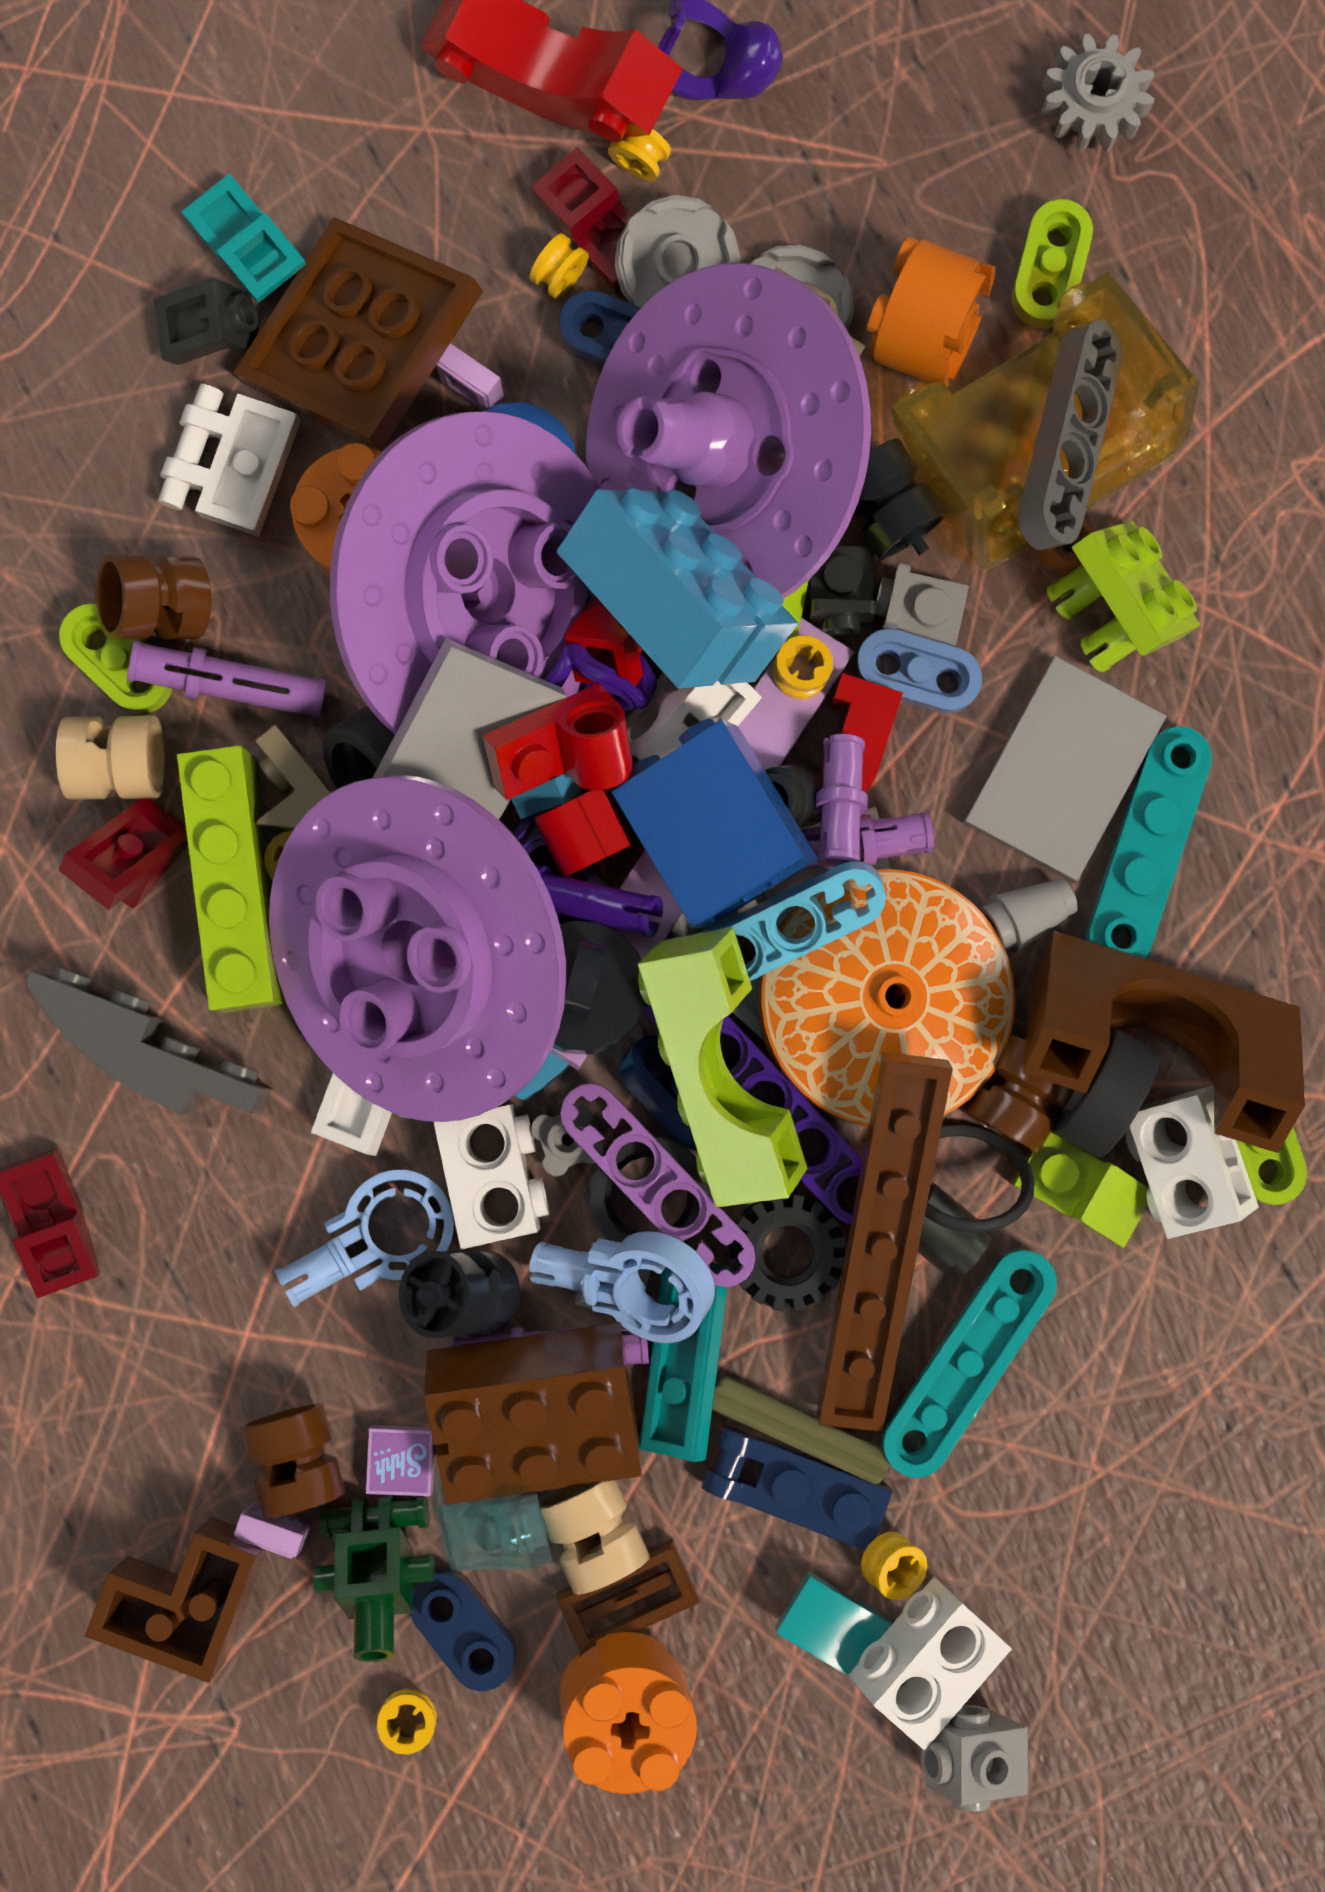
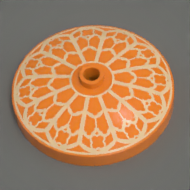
(830, 1012)

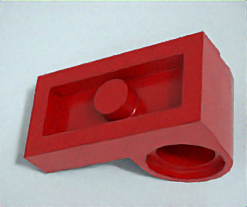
(573, 736)
(584, 830)

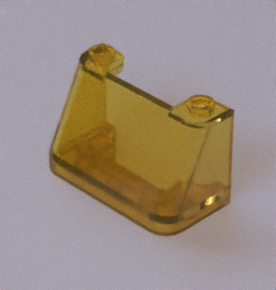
(983, 437)

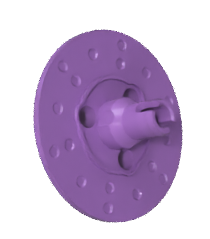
(714, 394)
(451, 548)
(417, 948)

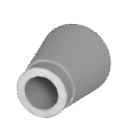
(1029, 912)

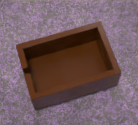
(532, 1413)

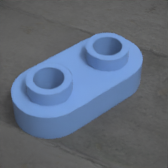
(918, 666)

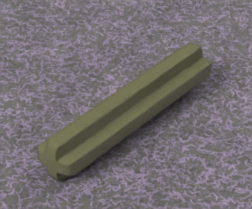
(799, 1429)

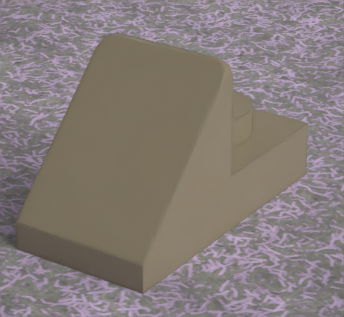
(289, 768)

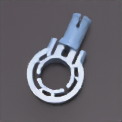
(332, 1261)
(613, 1286)

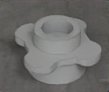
(557, 1155)

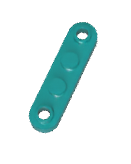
(1150, 841)
(968, 1362)

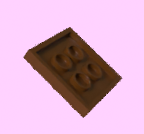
(358, 332)

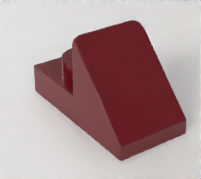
(126, 855)

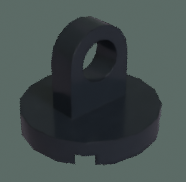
(600, 988)

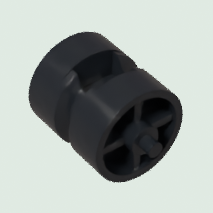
(894, 505)
(459, 1293)

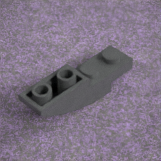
(122, 1042)

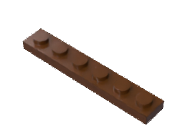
(883, 1240)

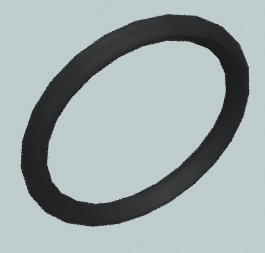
(1025, 1173)

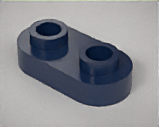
(599, 308)
(655, 1087)
(466, 1629)

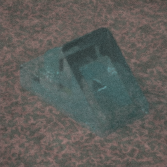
(495, 1533)

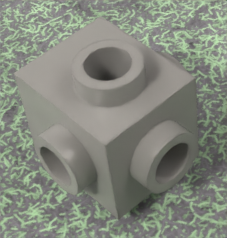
(977, 1759)

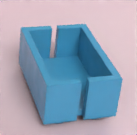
(677, 586)

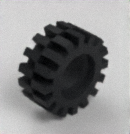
(826, 1260)

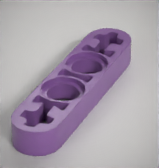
(663, 1179)

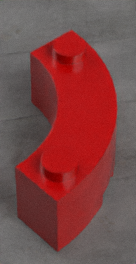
(586, 82)

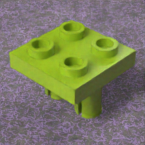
(1127, 572)

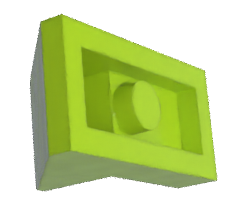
(1087, 1189)

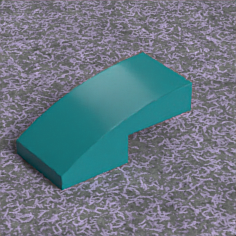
(243, 238)
(831, 1623)

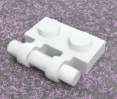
(246, 463)

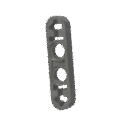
(1051, 501)

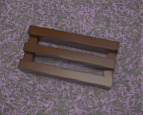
(642, 1619)

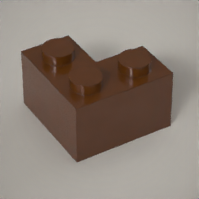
(184, 1617)

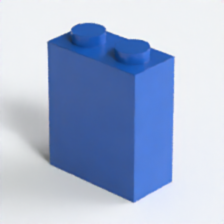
(713, 822)

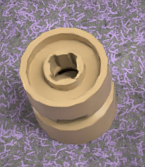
(106, 758)
(573, 1519)

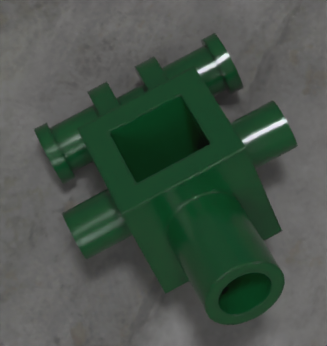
(374, 1567)

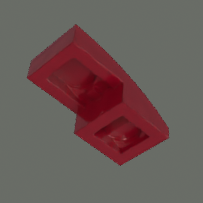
(585, 210)
(48, 1223)

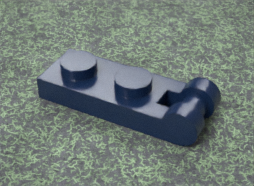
(798, 1489)

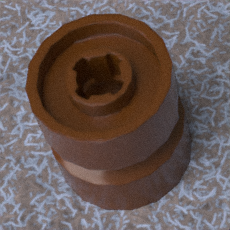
(148, 597)
(1018, 1103)
(289, 1436)

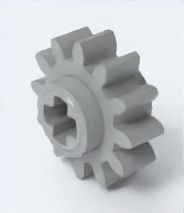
(1104, 71)

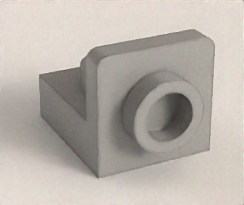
(921, 605)

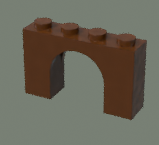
(1238, 1035)

